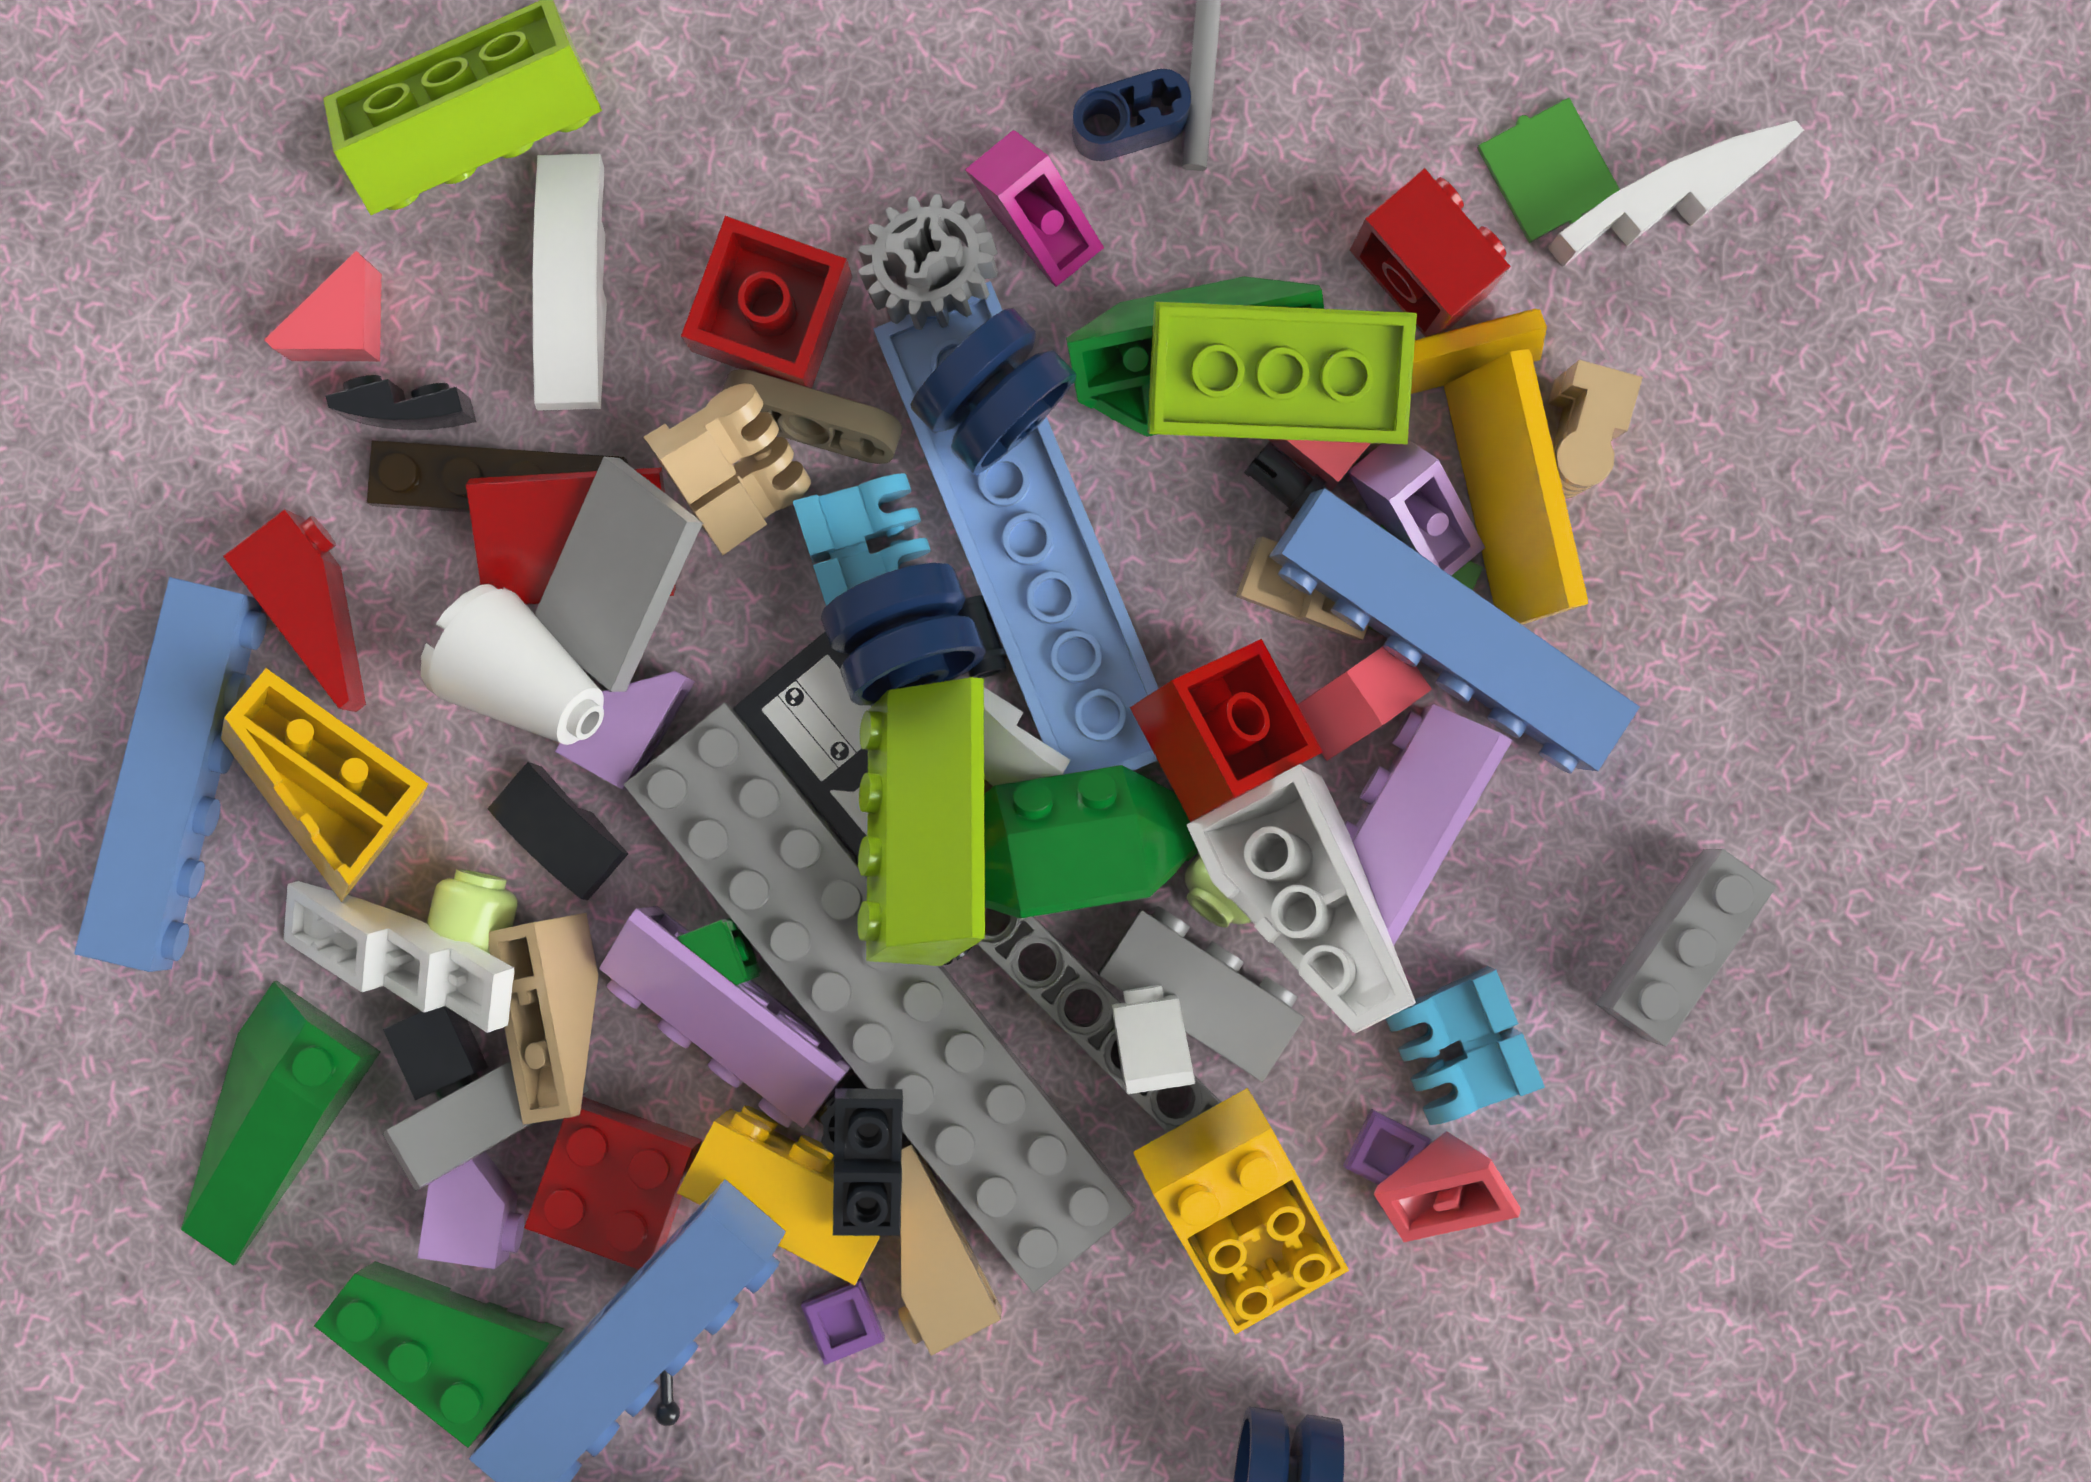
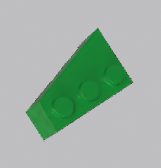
(436, 1346)

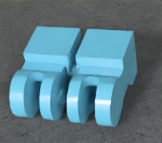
(843, 522)
(1493, 1062)

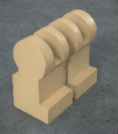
(1595, 410)
(701, 459)

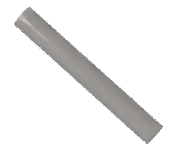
(1201, 84)

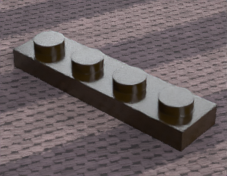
(438, 474)

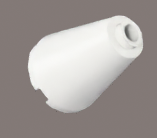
(510, 668)

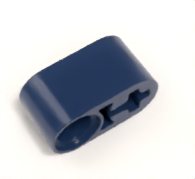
(1151, 125)

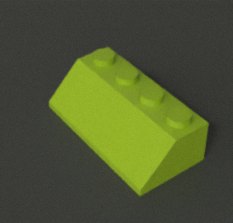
(460, 107)
(923, 823)

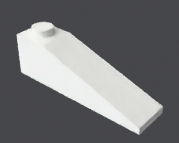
(1302, 885)

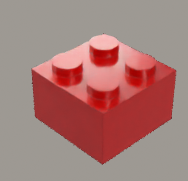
(1430, 253)
(767, 303)
(1225, 729)
(612, 1184)

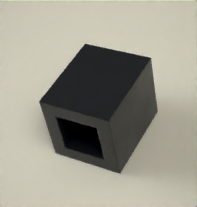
(435, 1052)

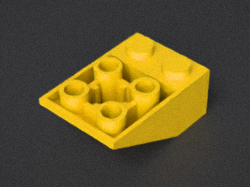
(1240, 1211)

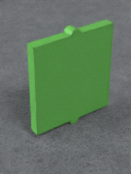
(1548, 169)

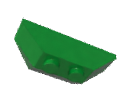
(1116, 347)
(1081, 841)

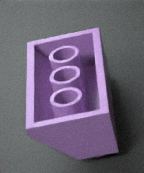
(1421, 806)
(737, 1025)

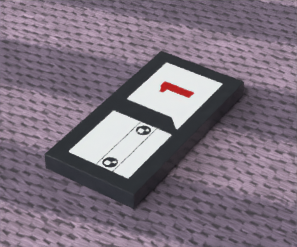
(815, 734)

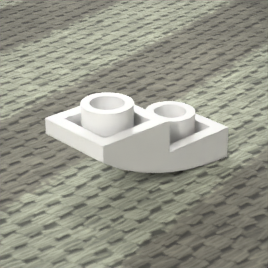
(1011, 751)

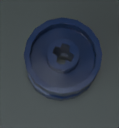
(992, 390)
(902, 631)
(1266, 1451)

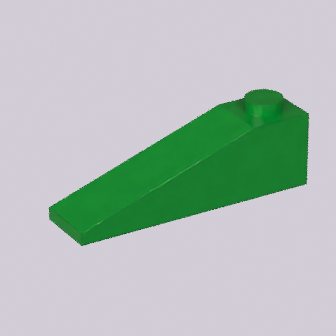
(275, 1105)

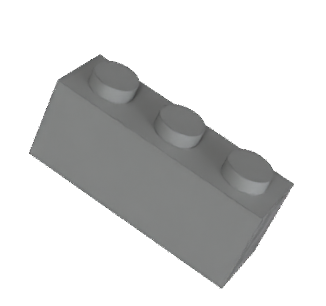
(1686, 945)
(1217, 1003)

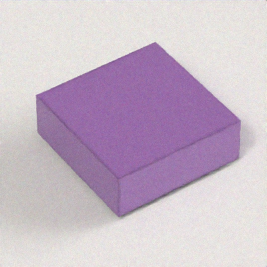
(1383, 1147)
(843, 1321)

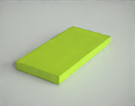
(1281, 372)

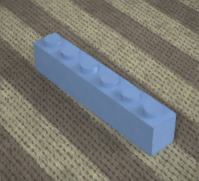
(1452, 632)
(170, 778)
(632, 1341)

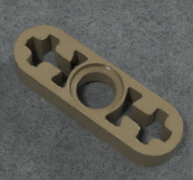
(824, 418)

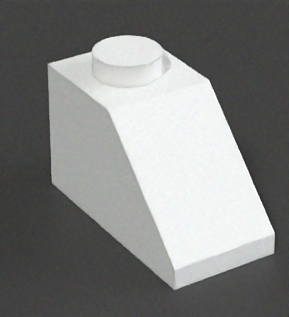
(1152, 1041)

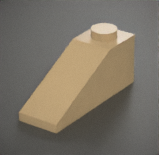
(549, 1012)
(940, 1274)

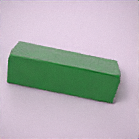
(724, 949)

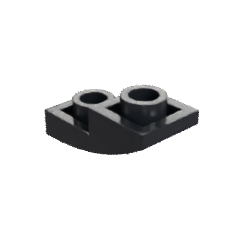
(384, 405)
(557, 832)
(867, 1162)

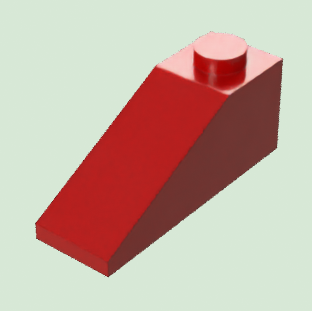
(305, 596)

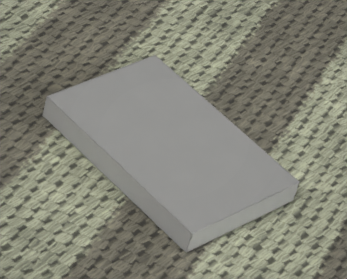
(616, 573)

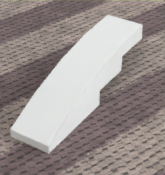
(1688, 184)
(568, 282)
(392, 950)

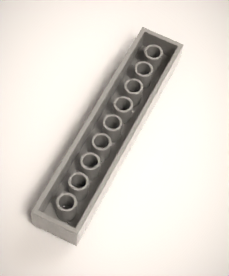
(895, 1024)

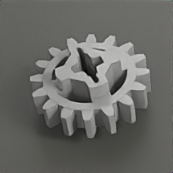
(928, 261)

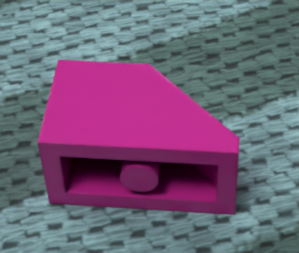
(1035, 206)

